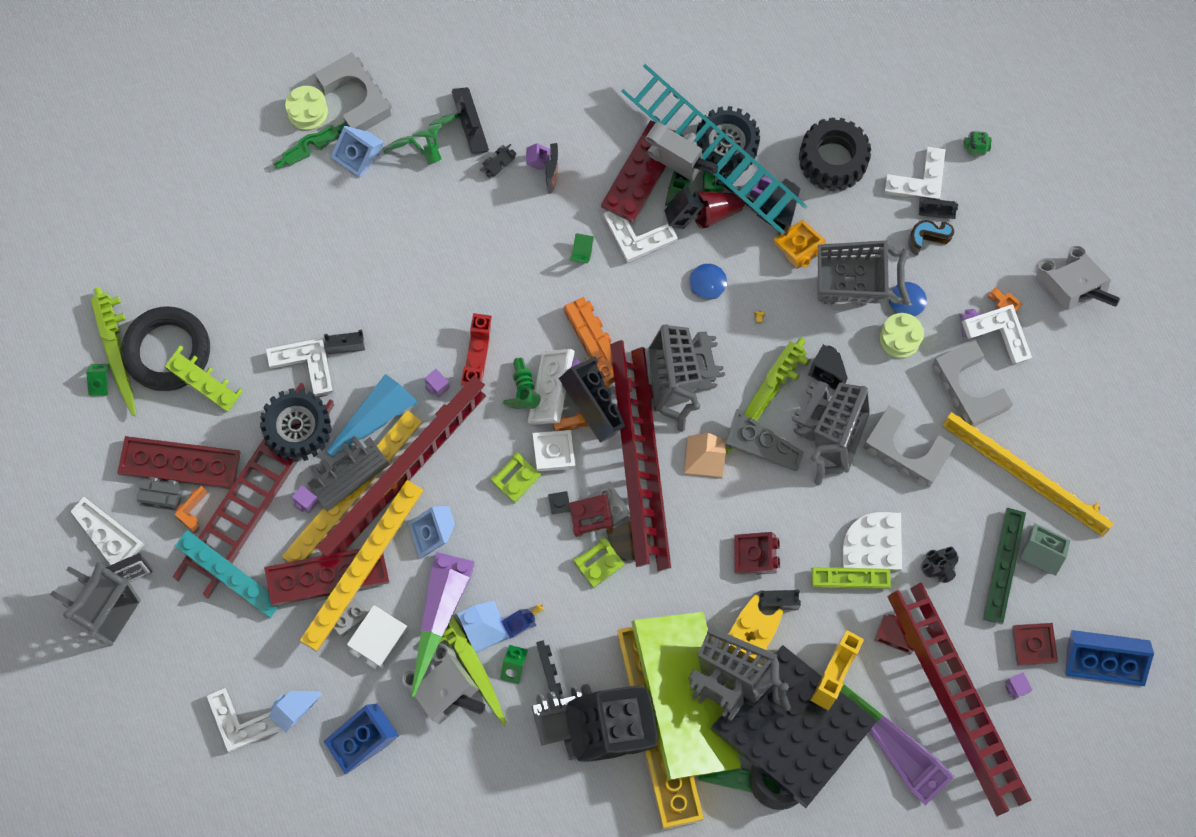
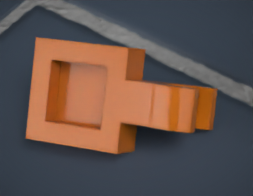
(1004, 300)

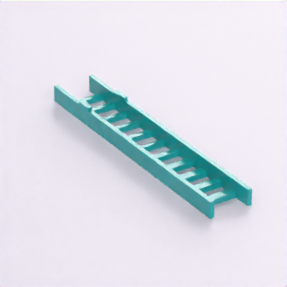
(739, 169)

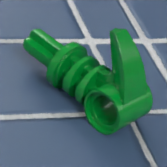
(525, 395)

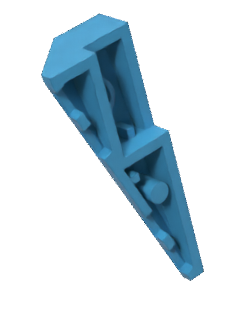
(379, 407)

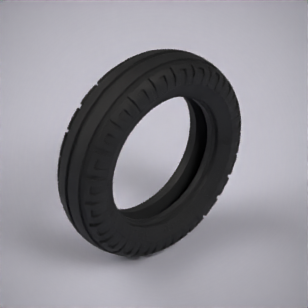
(147, 322)

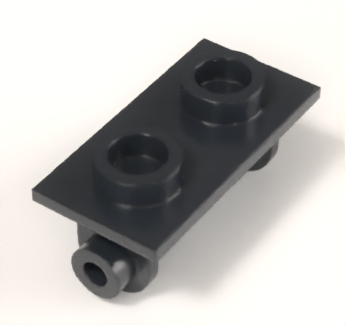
(503, 155)
(938, 208)

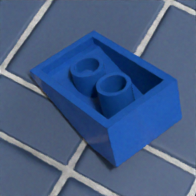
(361, 737)

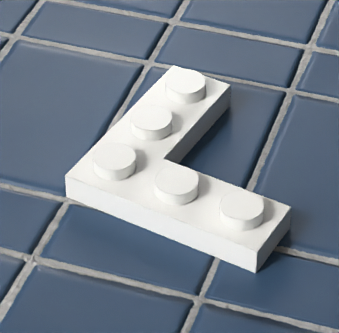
(928, 187)
(636, 247)
(1010, 328)
(307, 351)
(233, 733)

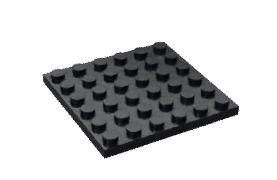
(800, 745)

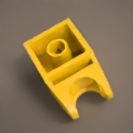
(754, 628)

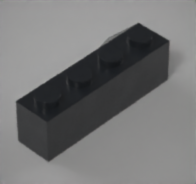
(593, 399)

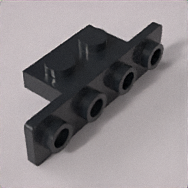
(470, 120)

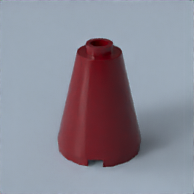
(717, 207)

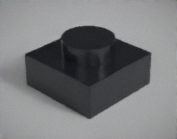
(559, 502)

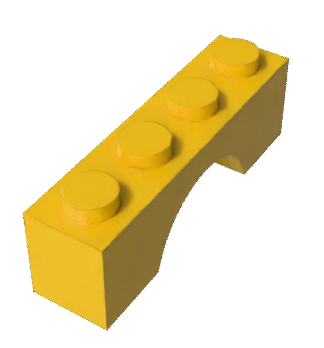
(836, 670)

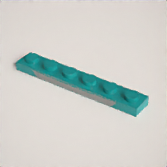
(226, 573)

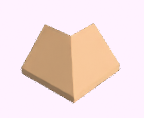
(705, 455)

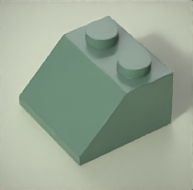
(1045, 550)

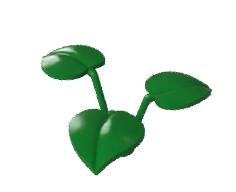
(430, 149)

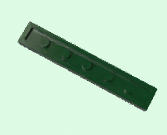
(1004, 566)

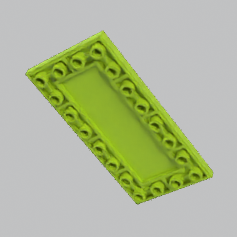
(668, 656)

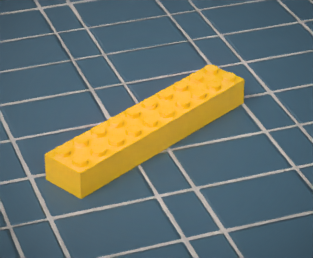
(677, 798)

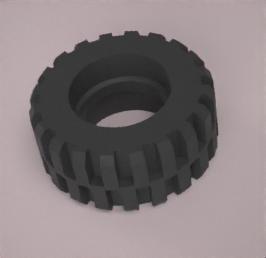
(838, 133)

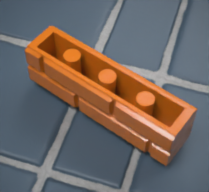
(589, 329)

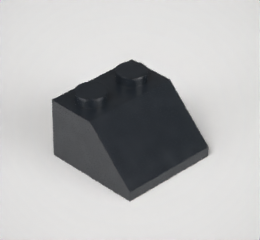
(828, 367)

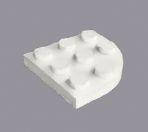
(874, 542)

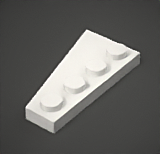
(106, 533)

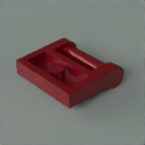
(588, 509)

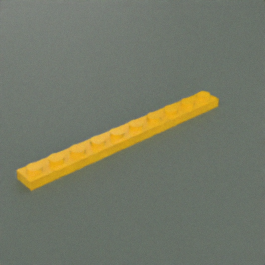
(1027, 474)
(327, 520)
(361, 566)

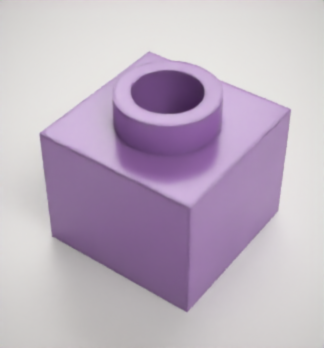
(537, 156)
(762, 185)
(436, 383)
(304, 500)
(1018, 686)

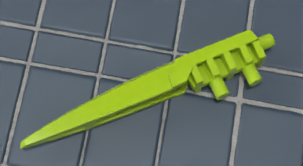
(107, 325)
(777, 375)
(467, 656)

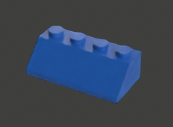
(1108, 658)

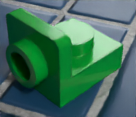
(709, 183)

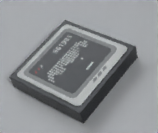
(131, 567)

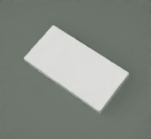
(548, 386)

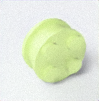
(306, 108)
(901, 335)

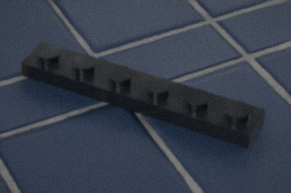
(550, 671)

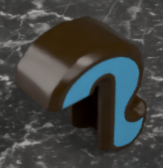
(929, 231)

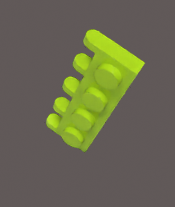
(201, 380)

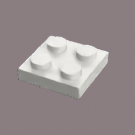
(553, 450)

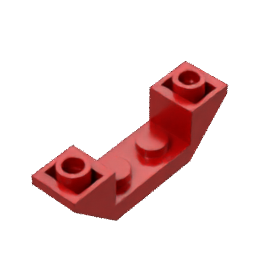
(478, 348)

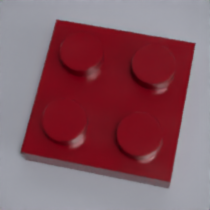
(1035, 644)

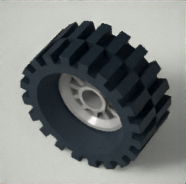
(739, 126)
(295, 404)

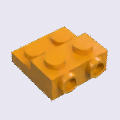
(800, 244)

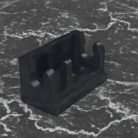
(683, 208)
(344, 342)
(778, 599)

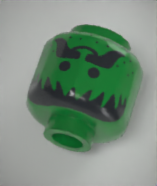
(977, 143)

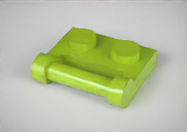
(519, 482)
(603, 567)

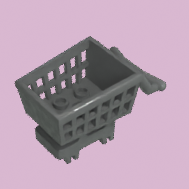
(869, 272)
(691, 369)
(825, 425)
(102, 604)
(740, 684)

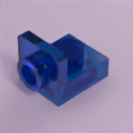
(519, 622)

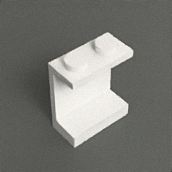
(376, 637)

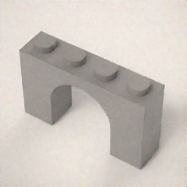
(350, 71)
(972, 409)
(922, 469)

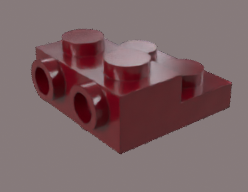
(756, 553)

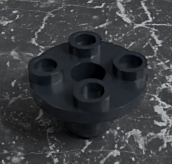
(940, 564)

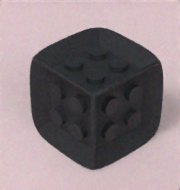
(611, 723)

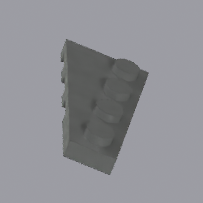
(760, 442)

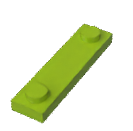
(850, 578)

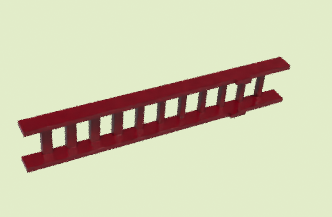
(644, 394)
(447, 420)
(258, 513)
(947, 701)

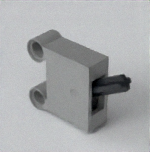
(678, 152)
(1077, 281)
(445, 687)

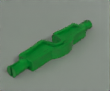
(302, 151)

